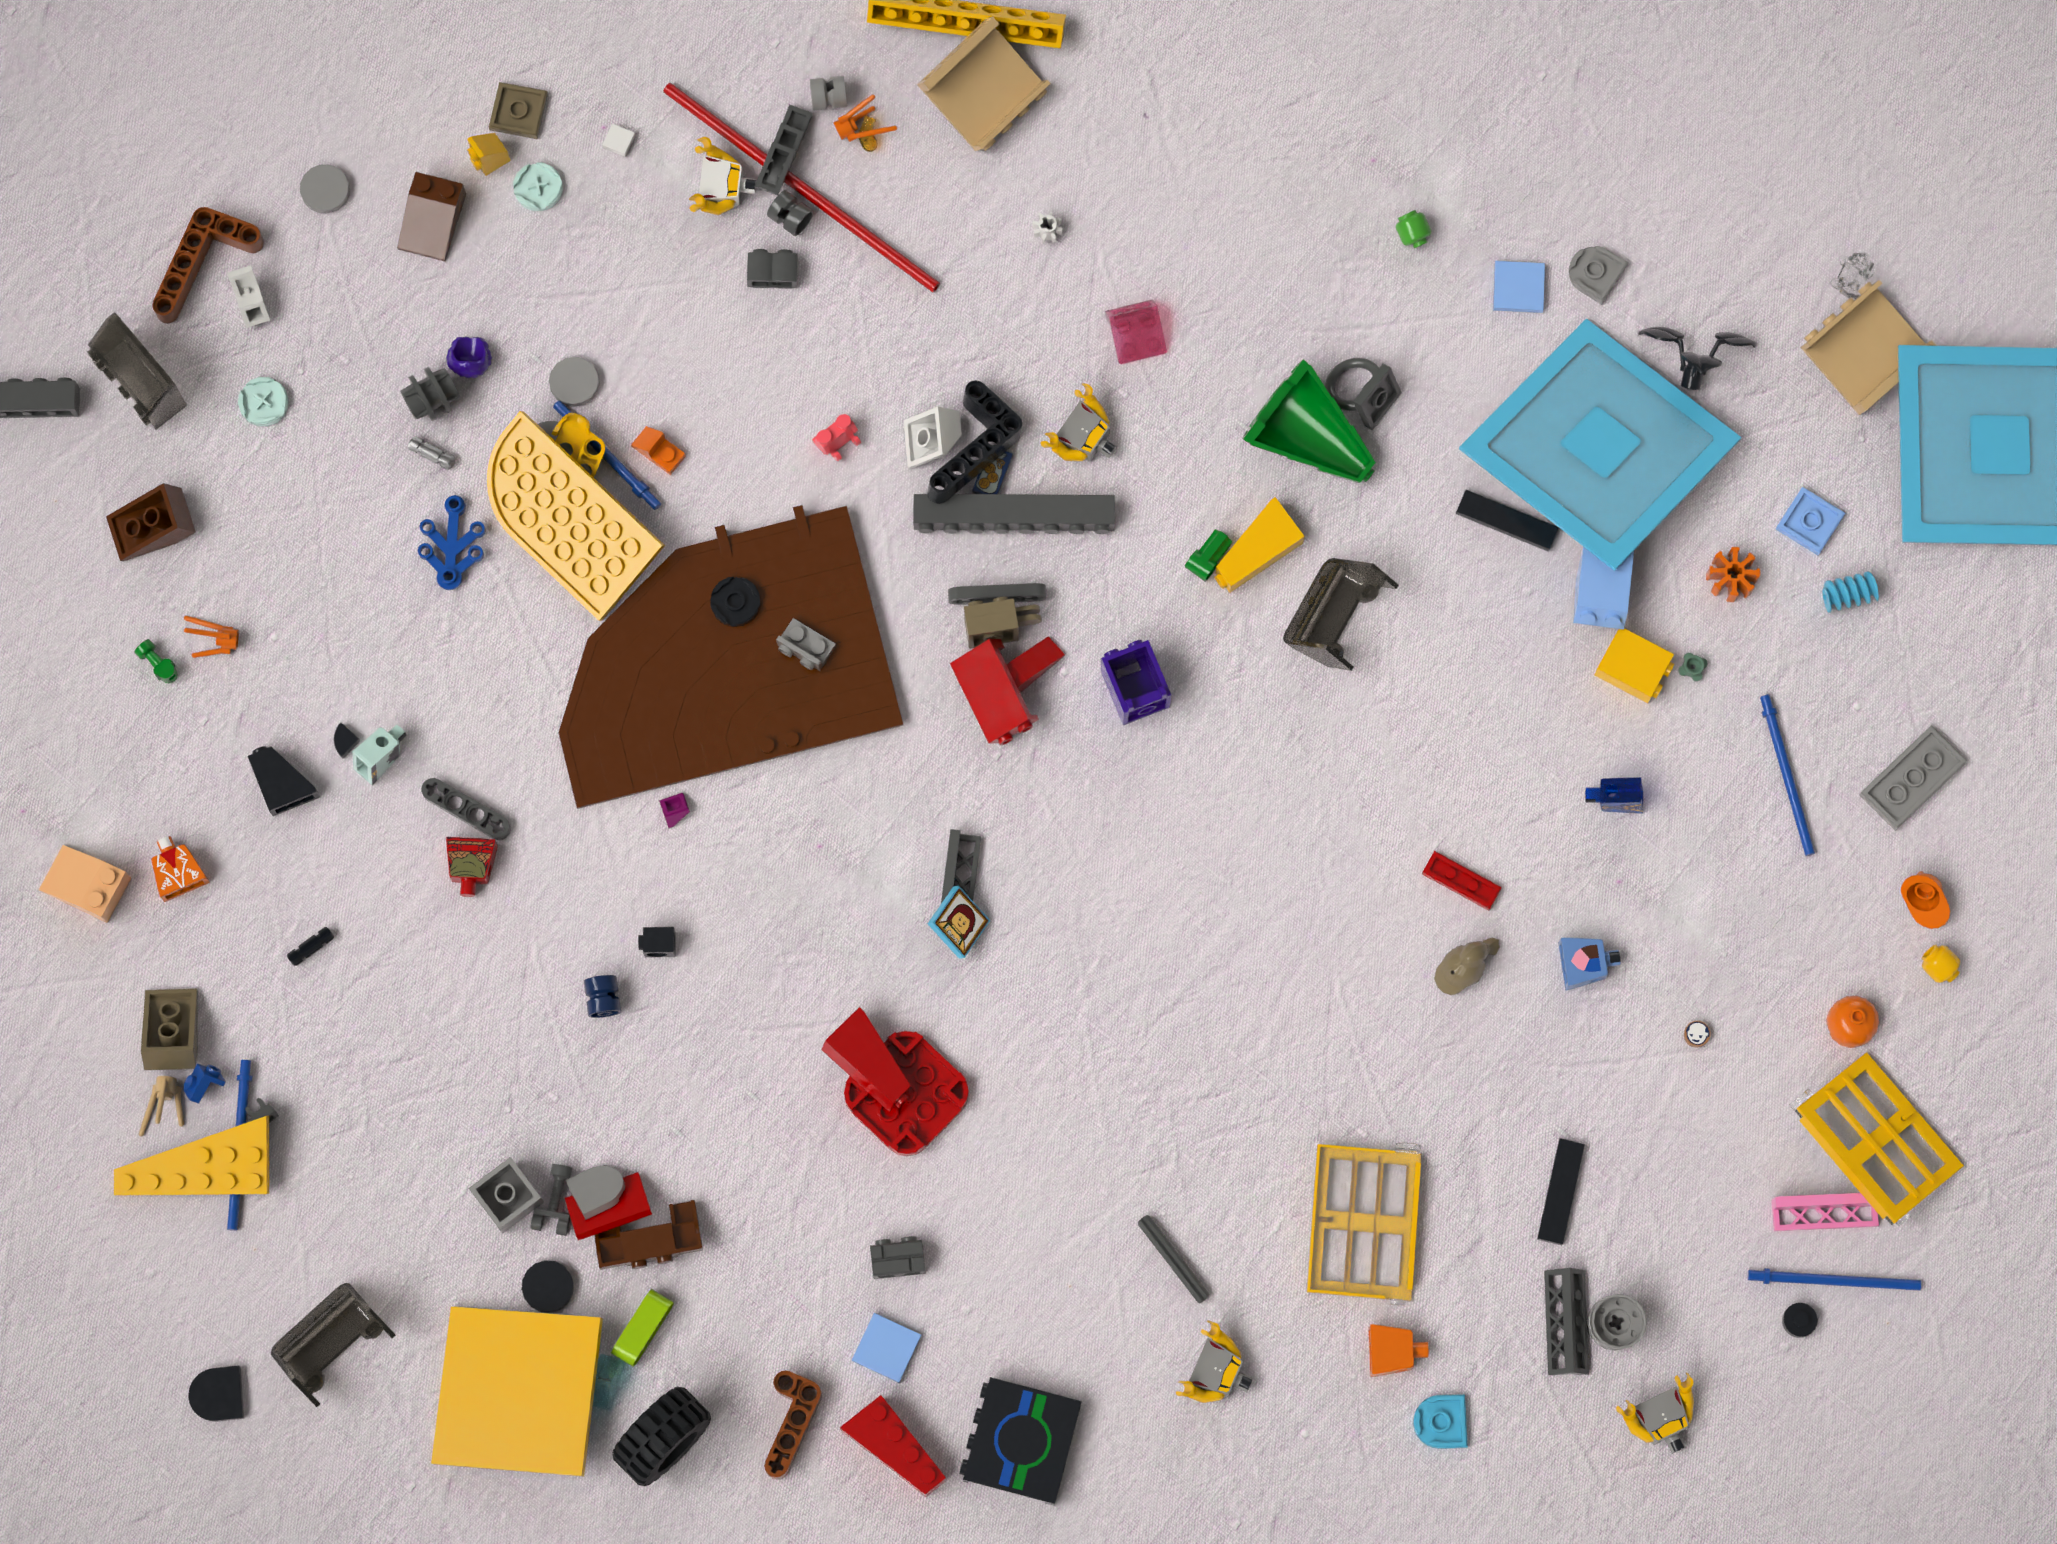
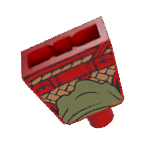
(470, 862)

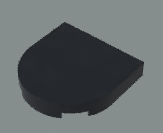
(217, 1394)

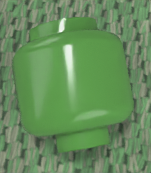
(1413, 229)

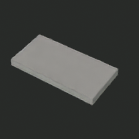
(1913, 777)

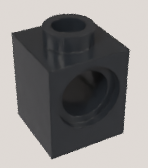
(658, 942)

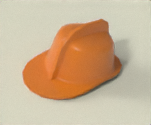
(1926, 900)

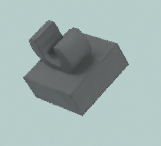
(264, 1110)

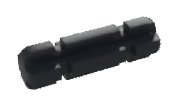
(310, 946)

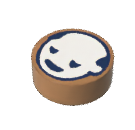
(1696, 1034)

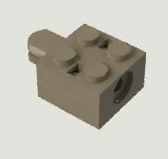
(997, 620)

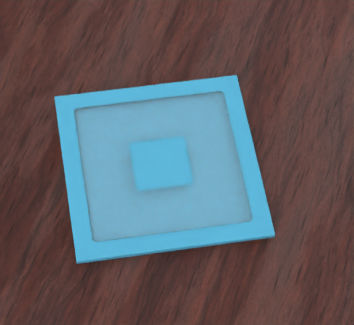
(1600, 444)
(1978, 444)

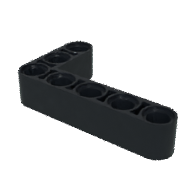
(979, 448)

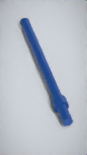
(640, 489)

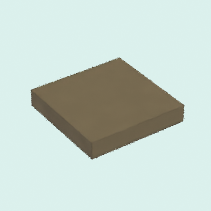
(518, 110)

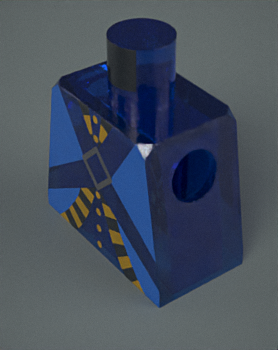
(1627, 798)

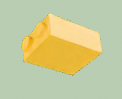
(1635, 665)

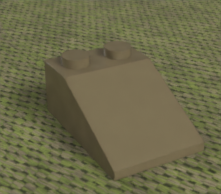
(170, 1029)

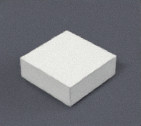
(618, 140)

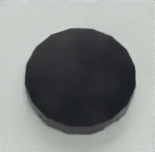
(735, 601)
(547, 1286)

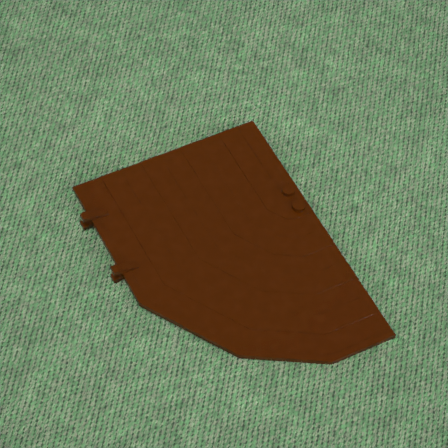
(685, 697)

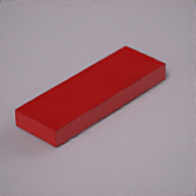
(1461, 880)

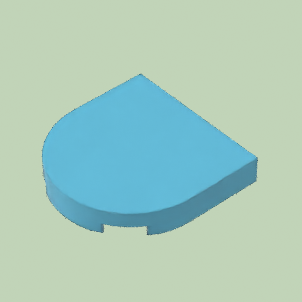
(1442, 1422)

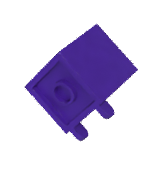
(1139, 692)

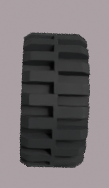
(661, 1436)

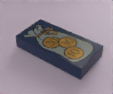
(992, 477)

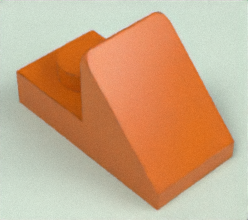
(657, 449)

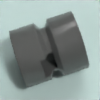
(792, 214)

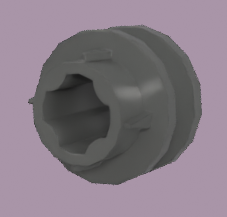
(430, 393)

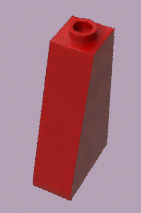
(866, 1059)

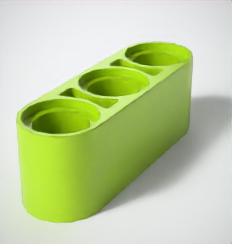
(642, 1327)

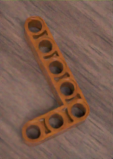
(197, 254)

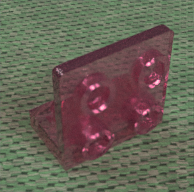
(1136, 331)

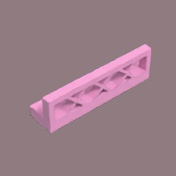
(1819, 1202)

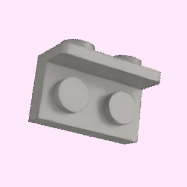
(806, 645)

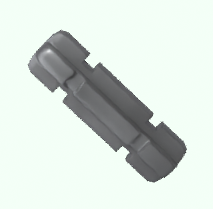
(431, 452)

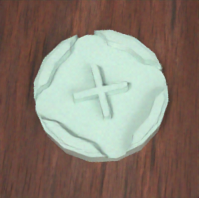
(538, 186)
(263, 401)

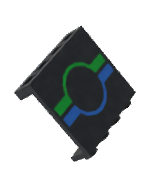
(1021, 1440)

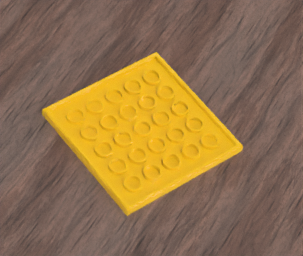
(517, 1391)

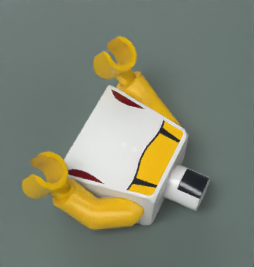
(720, 181)

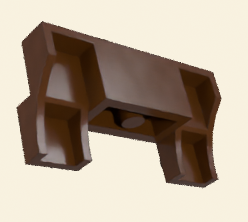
(651, 1243)

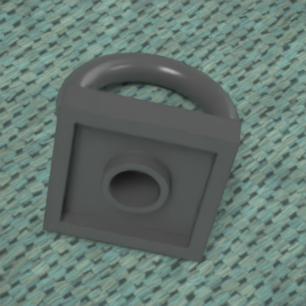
(1375, 396)

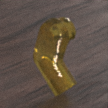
(868, 143)

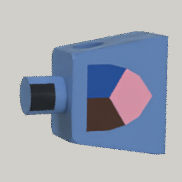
(1585, 961)

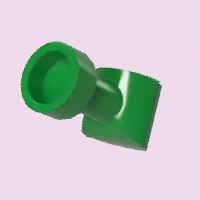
(163, 668)

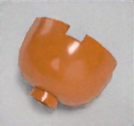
(1852, 1021)

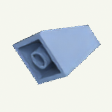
(1602, 592)

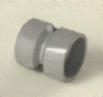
(828, 93)

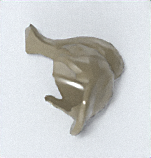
(1467, 964)

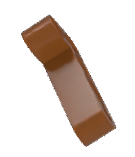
(788, 1428)

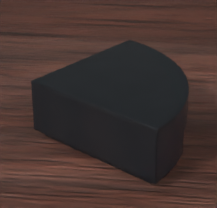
(344, 740)

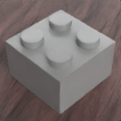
(506, 1195)

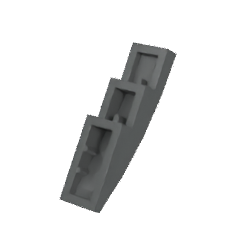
(783, 150)

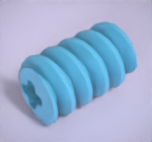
(1849, 590)

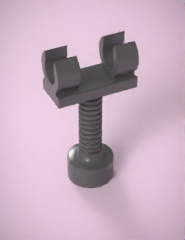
(560, 1174)

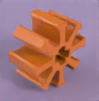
(1743, 577)

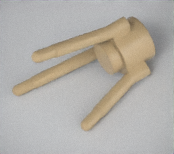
(165, 1089)

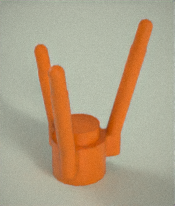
(847, 124)
(225, 637)

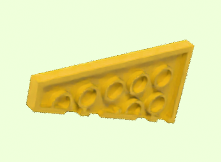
(215, 1165)

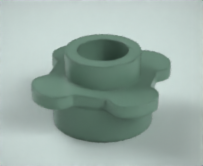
(1698, 662)

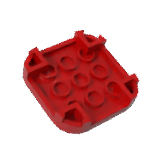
(934, 1099)

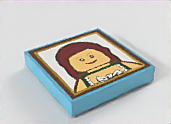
(958, 922)

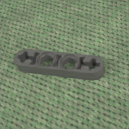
(1019, 592)
(465, 809)

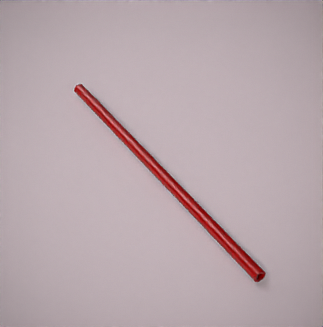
(803, 189)

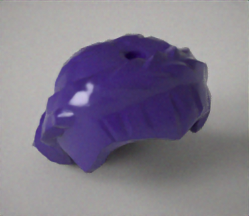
(469, 356)

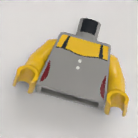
(1083, 431)
(1216, 1369)
(1662, 1415)

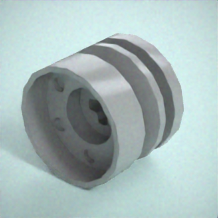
(1631, 1316)

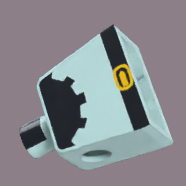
(377, 753)

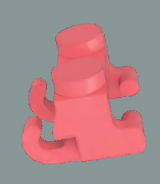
(837, 436)

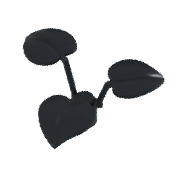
(1697, 364)

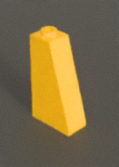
(1260, 546)

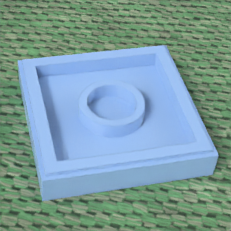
(1518, 286)
(1810, 521)
(886, 1347)

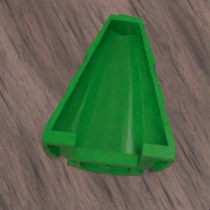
(1310, 428)

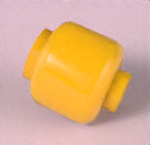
(1940, 963)

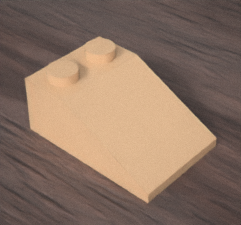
(85, 883)

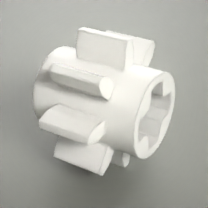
(1044, 233)

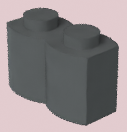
(772, 269)

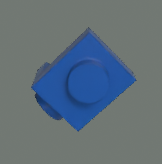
(199, 1080)

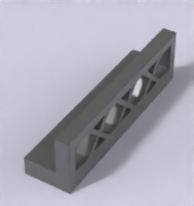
(952, 860)
(1572, 1320)

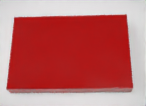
(631, 1207)

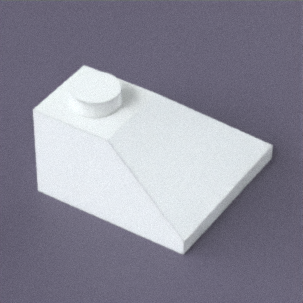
(931, 435)

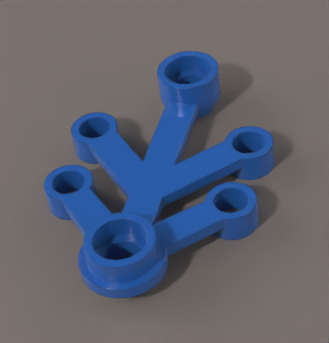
(451, 547)

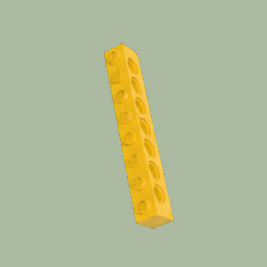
(963, 17)

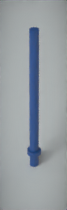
(1770, 714)
(241, 1116)
(1837, 1280)

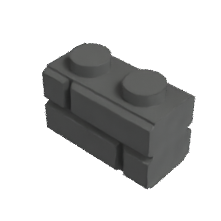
(897, 1258)

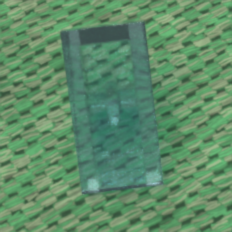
(607, 1381)

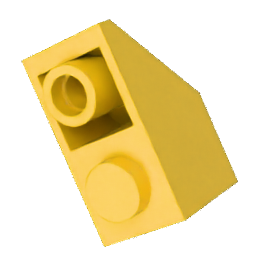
(487, 152)

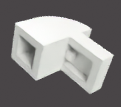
(248, 296)

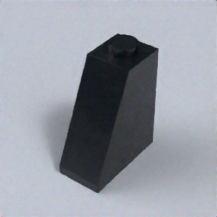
(279, 781)

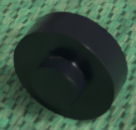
(1799, 1320)

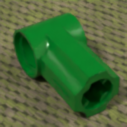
(1204, 560)

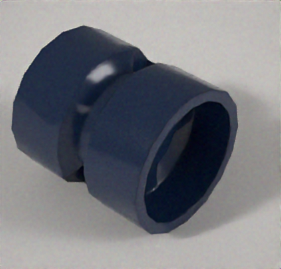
(602, 996)

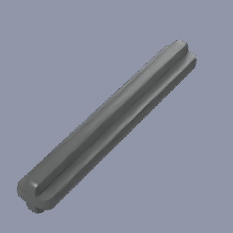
(1173, 1259)

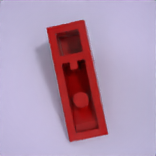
(1034, 663)

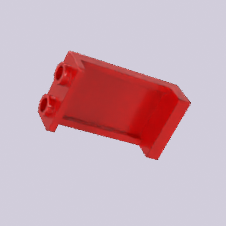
(992, 692)

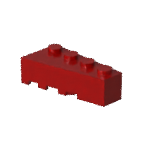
(889, 1440)

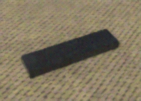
(1507, 520)
(1560, 1191)

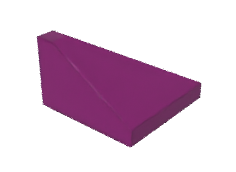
(674, 809)

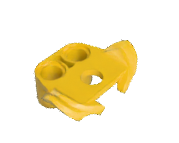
(576, 431)

